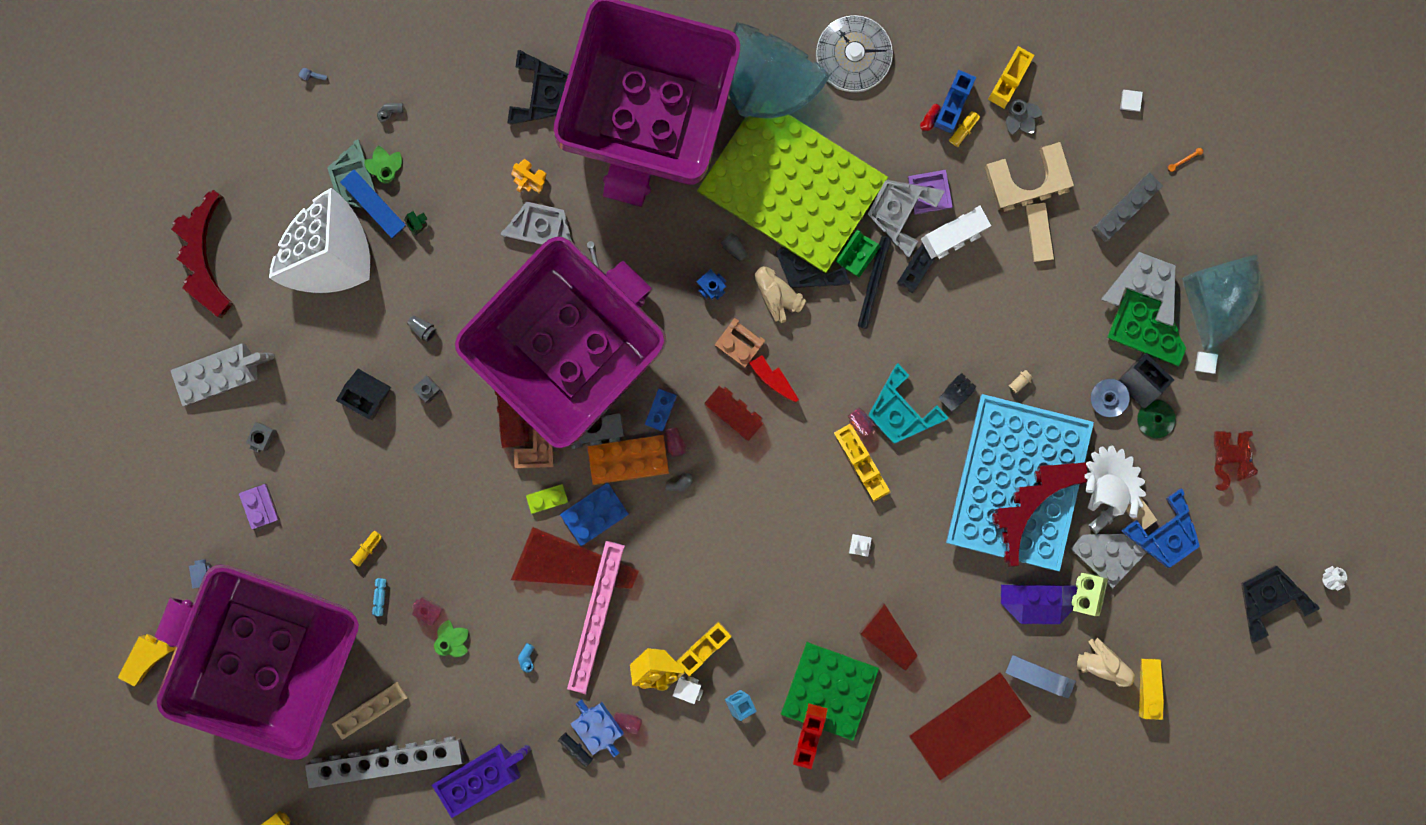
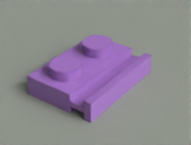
(258, 506)

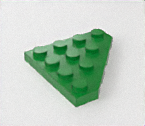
(1138, 329)

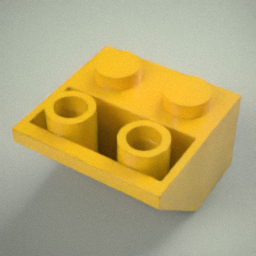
(655, 670)

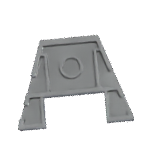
(894, 207)
(1150, 278)

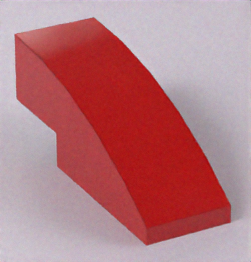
(774, 379)

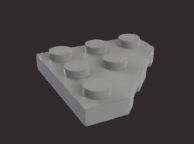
(1108, 555)

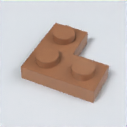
(538, 457)

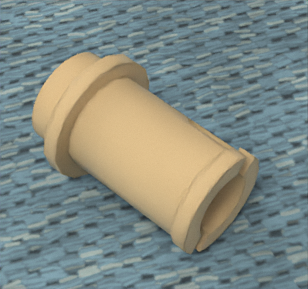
(1021, 381)

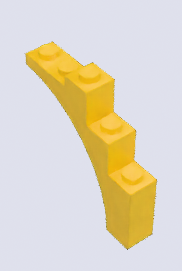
(142, 658)

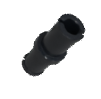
(575, 749)

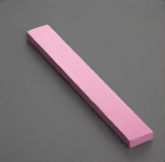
(595, 617)

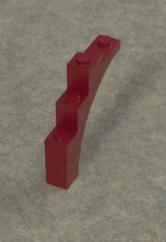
(194, 256)
(1014, 519)

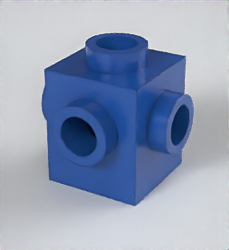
(711, 278)

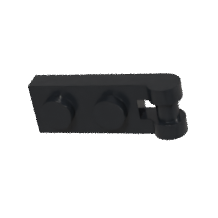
(917, 268)

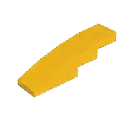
(862, 462)

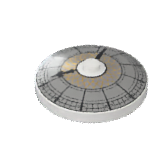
(854, 53)

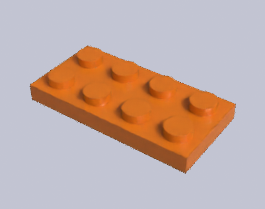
(628, 459)

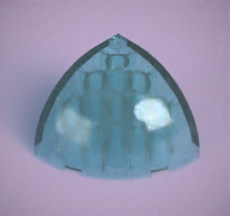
(772, 75)
(1223, 298)

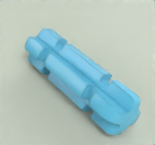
(379, 597)

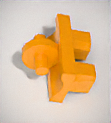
(526, 179)

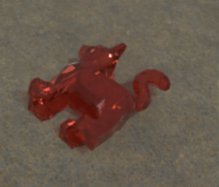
(1230, 454)

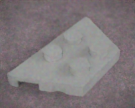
(537, 224)

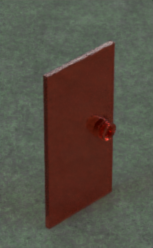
(970, 726)

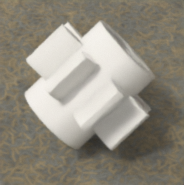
(1334, 578)

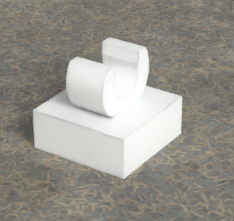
(860, 545)

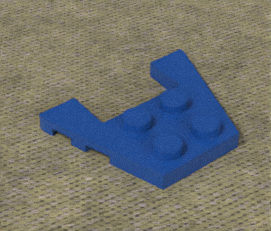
(1171, 540)

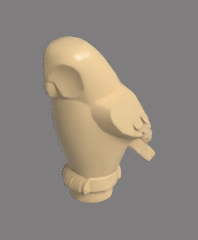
(778, 294)
(1105, 664)

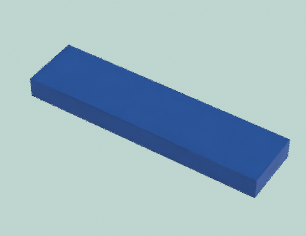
(373, 203)

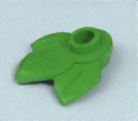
(383, 162)
(453, 638)

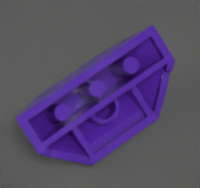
(1038, 602)

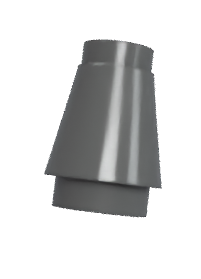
(734, 247)
(422, 328)

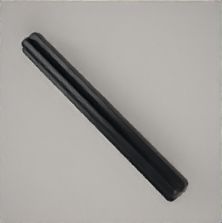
(874, 282)

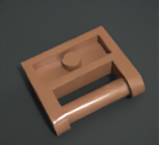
(736, 348)

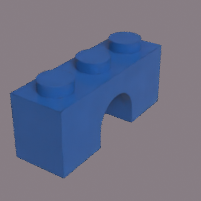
(954, 101)

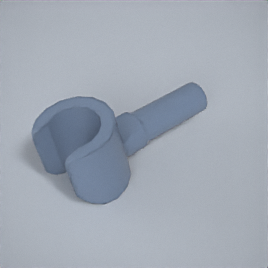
(306, 73)

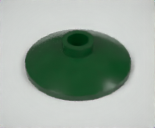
(1147, 422)

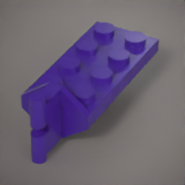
(479, 778)

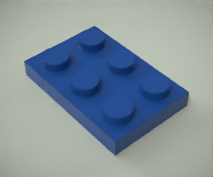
(594, 514)

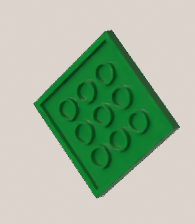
(831, 683)

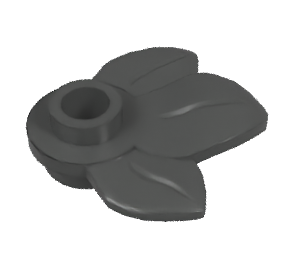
(1024, 119)

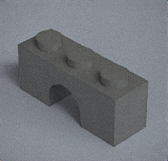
(611, 429)

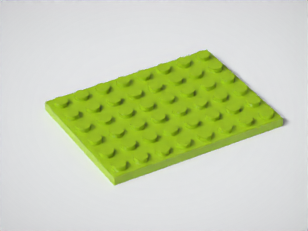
(793, 186)

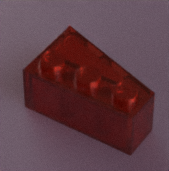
(888, 637)

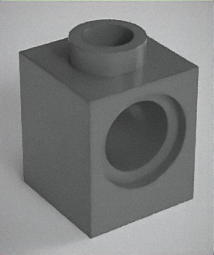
(427, 389)
(268, 436)

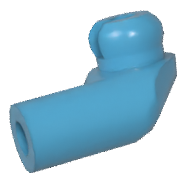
(524, 658)

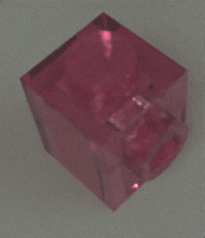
(426, 610)

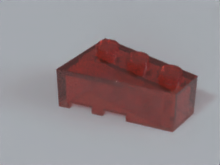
(734, 412)
(511, 425)

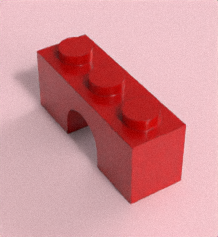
(809, 736)

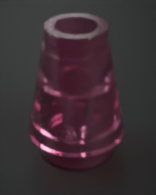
(675, 443)
(628, 722)

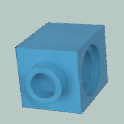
(740, 705)

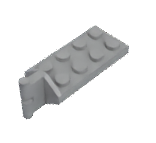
(217, 373)

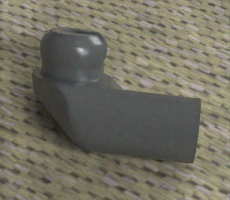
(681, 485)

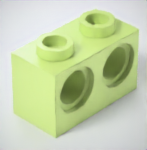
(1095, 595)

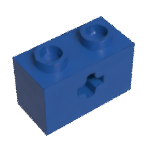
(660, 410)

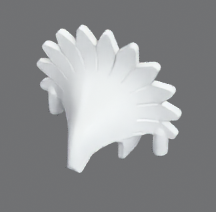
(1114, 482)

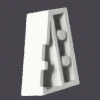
(956, 233)

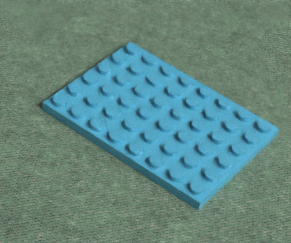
(1003, 455)

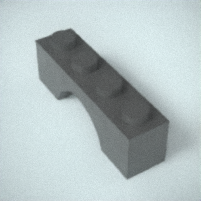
(1127, 207)

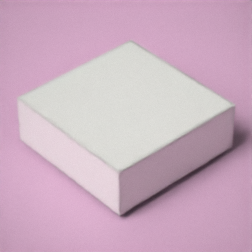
(1131, 100)
(1206, 362)

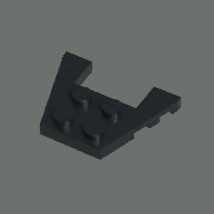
(546, 90)
(803, 274)
(1266, 593)

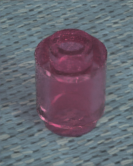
(861, 422)

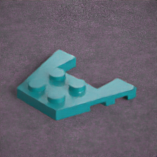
(895, 415)

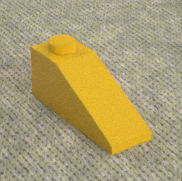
(1151, 690)

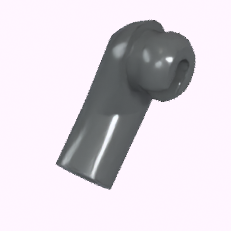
(388, 109)

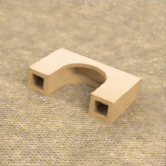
(1056, 180)

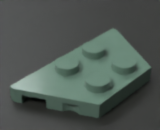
(350, 159)

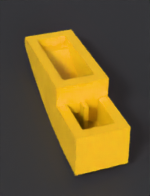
(1011, 77)

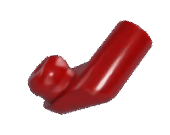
(930, 118)

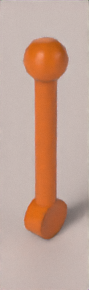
(1199, 151)

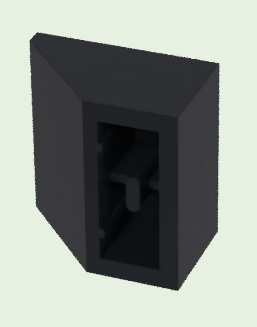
(1145, 380)
(363, 394)

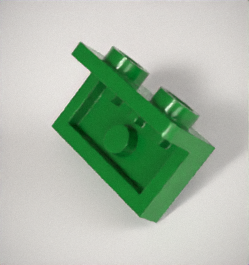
(857, 253)

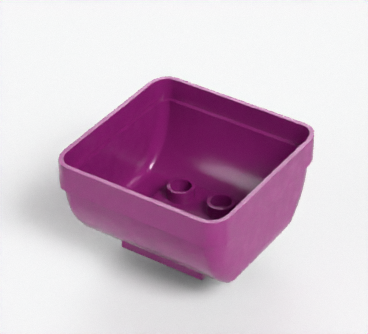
(646, 96)
(563, 340)
(254, 660)

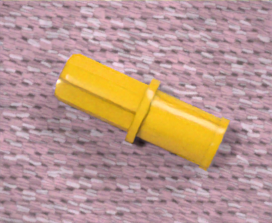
(964, 128)
(366, 548)

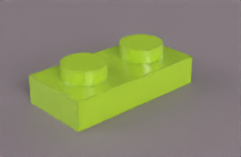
(547, 498)

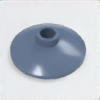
(1119, 400)

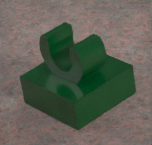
(415, 222)

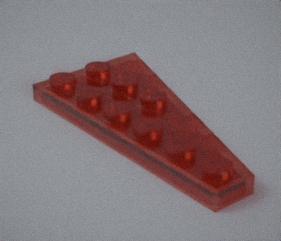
(563, 562)

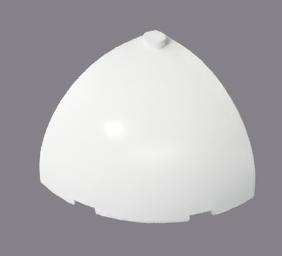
(323, 248)

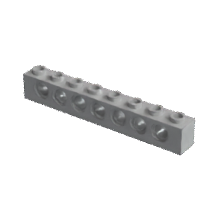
(318, 778)

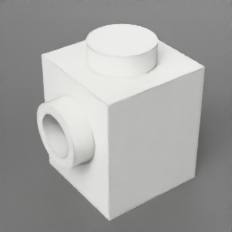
(688, 689)

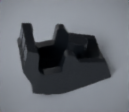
(957, 392)

